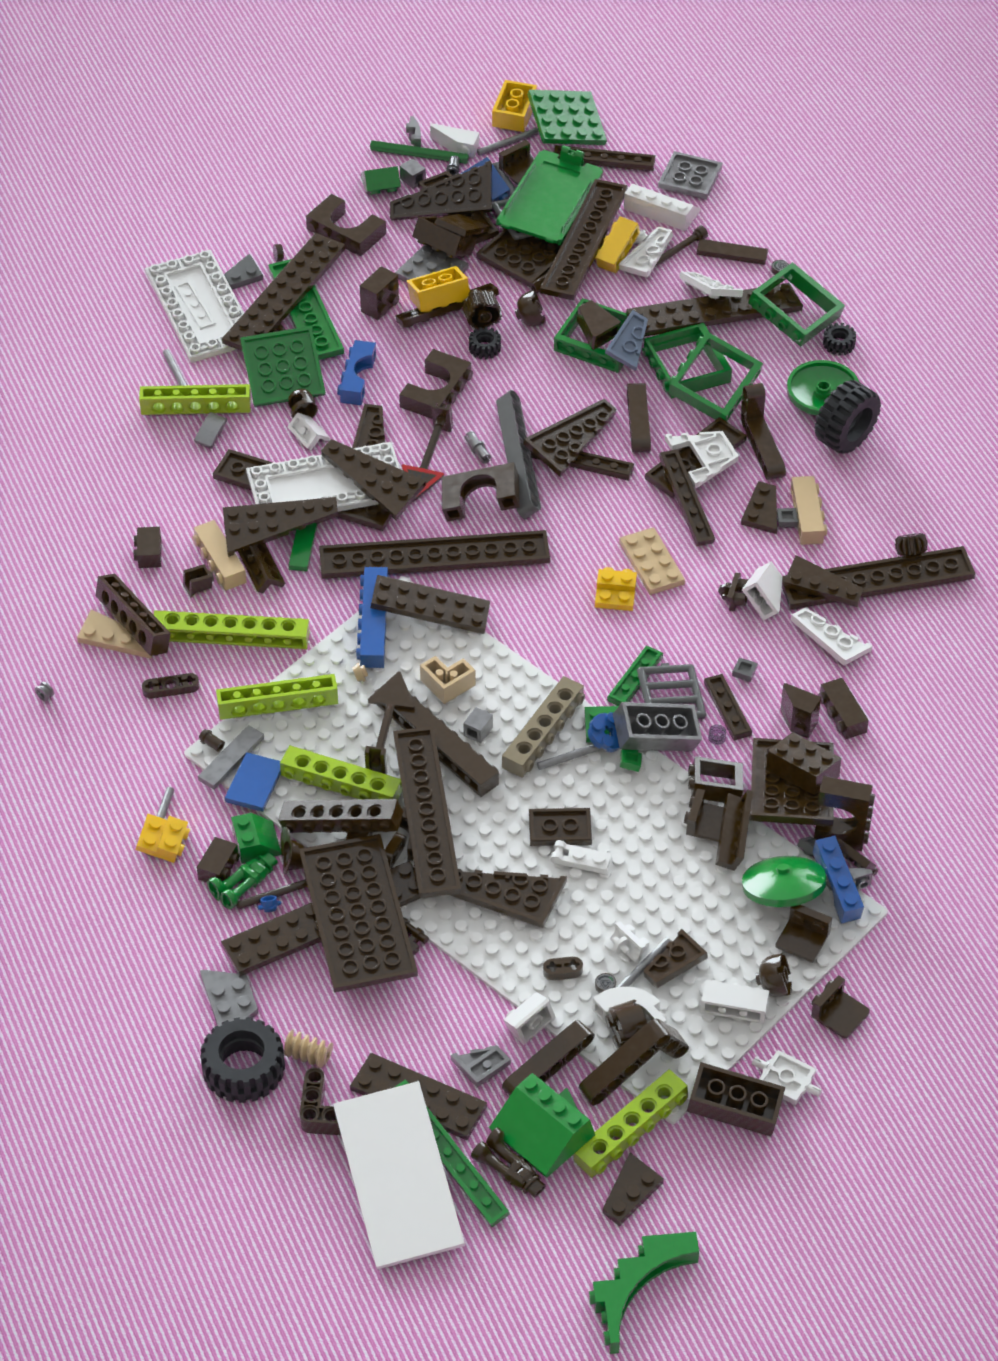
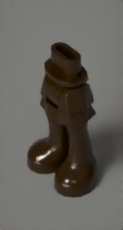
(519, 1174)

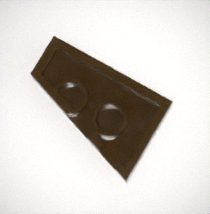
(762, 509)
(631, 1189)

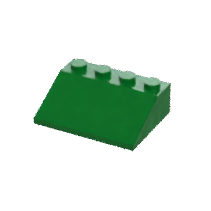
(542, 1125)

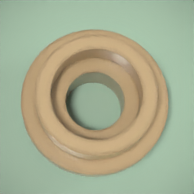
(360, 672)

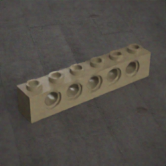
(543, 726)

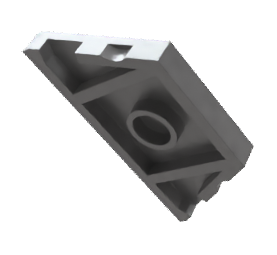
(229, 995)

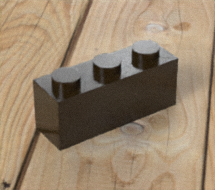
(843, 708)

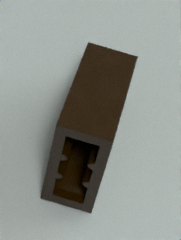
(597, 324)

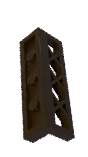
(261, 567)
(734, 830)

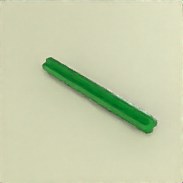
(417, 151)

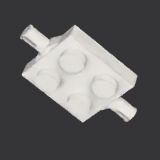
(790, 1073)

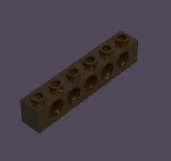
(133, 614)
(341, 815)

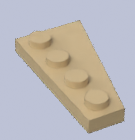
(109, 634)

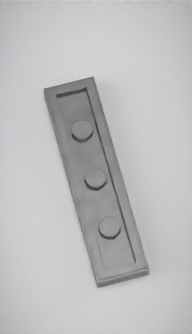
(230, 757)

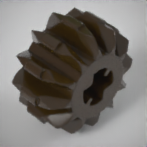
(911, 544)

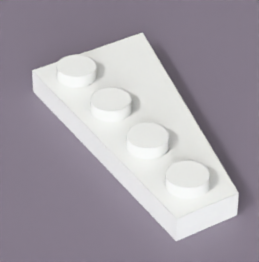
(647, 253)
(709, 286)
(830, 637)

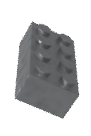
(657, 726)

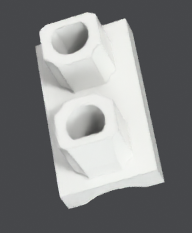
(627, 942)

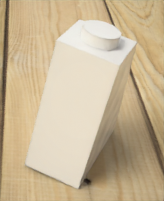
(765, 590)

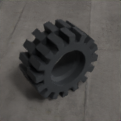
(839, 346)
(484, 350)

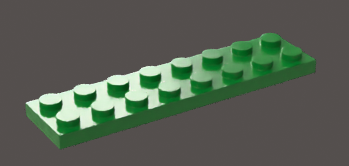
(312, 312)

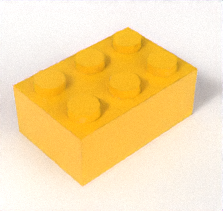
(512, 106)
(438, 289)

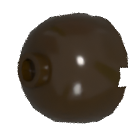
(530, 309)
(774, 975)

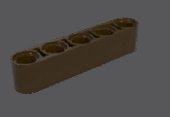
(638, 417)
(552, 1055)

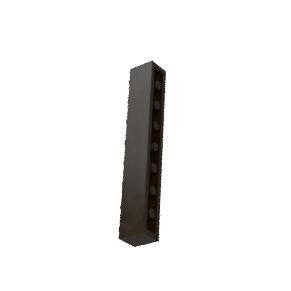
(451, 749)

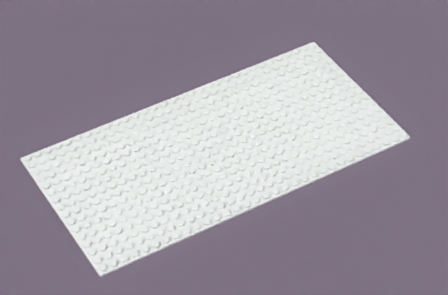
(655, 874)

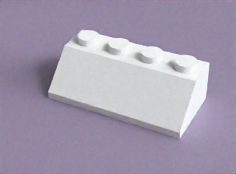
(659, 207)

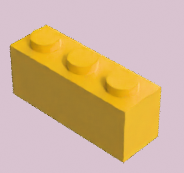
(617, 244)

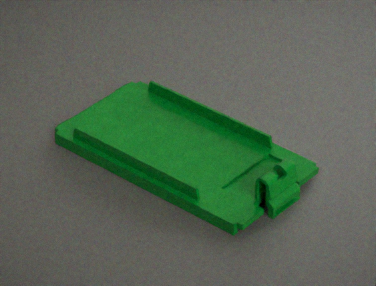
(550, 195)

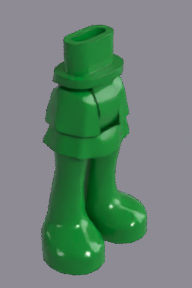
(252, 872)

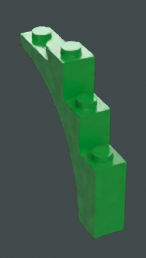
(654, 1257)

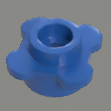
(269, 903)

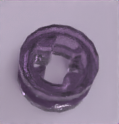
(717, 740)

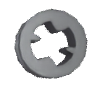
(44, 691)

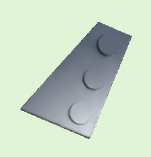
(628, 340)

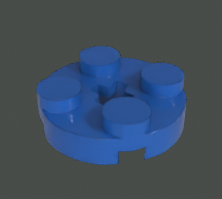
(596, 733)

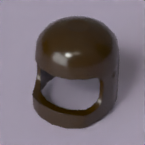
(302, 402)

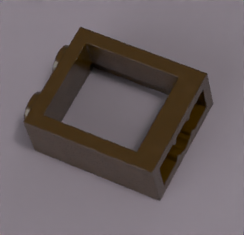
(716, 768)

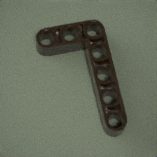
(758, 432)
(630, 1057)
(314, 1109)

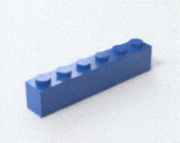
(372, 623)

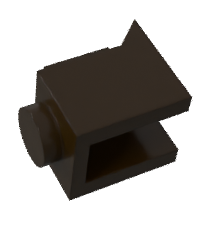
(197, 579)

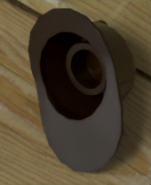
(290, 852)

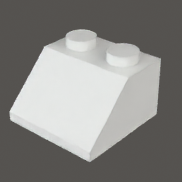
(530, 1017)

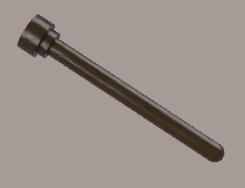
(699, 233)
(276, 892)

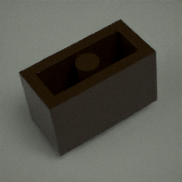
(148, 547)
(218, 860)

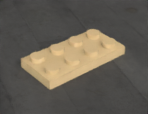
(652, 561)

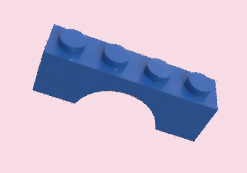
(361, 357)
(845, 894)

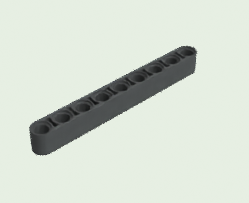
(513, 435)

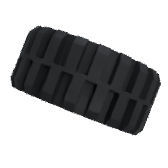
(847, 416)
(248, 1082)

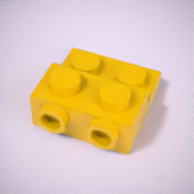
(615, 589)
(163, 837)

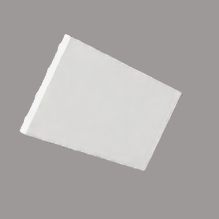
(214, 291)
(313, 479)
(398, 1175)

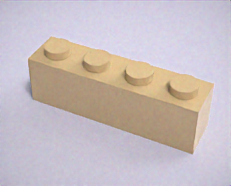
(808, 505)
(214, 548)

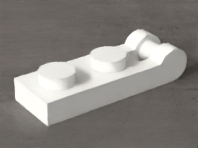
(580, 857)

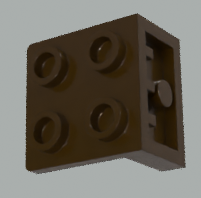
(804, 933)

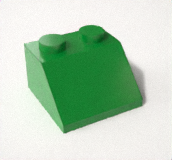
(381, 179)
(254, 836)

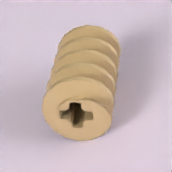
(307, 1050)

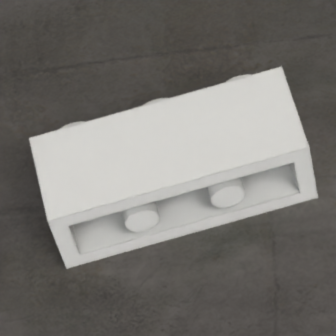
(734, 1001)

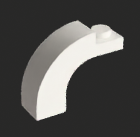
(618, 995)

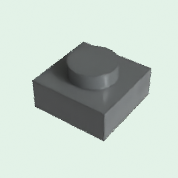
(787, 517)
(744, 669)
(807, 845)

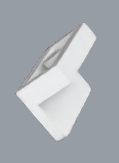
(307, 430)

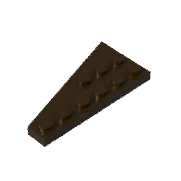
(269, 521)

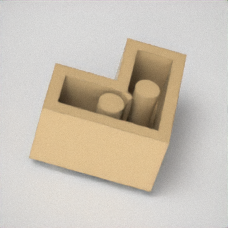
(446, 681)

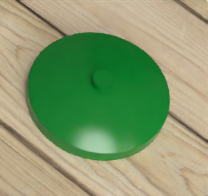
(813, 383)
(784, 881)

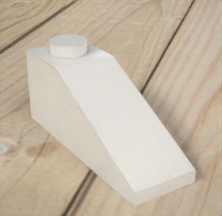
(455, 139)

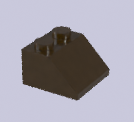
(800, 710)

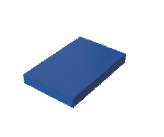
(254, 782)

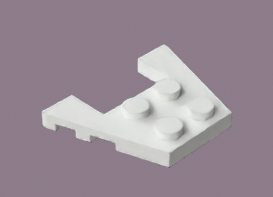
(711, 450)

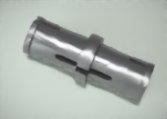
(477, 447)

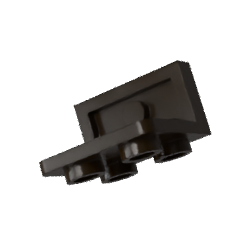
(516, 161)
(703, 819)
(837, 1009)

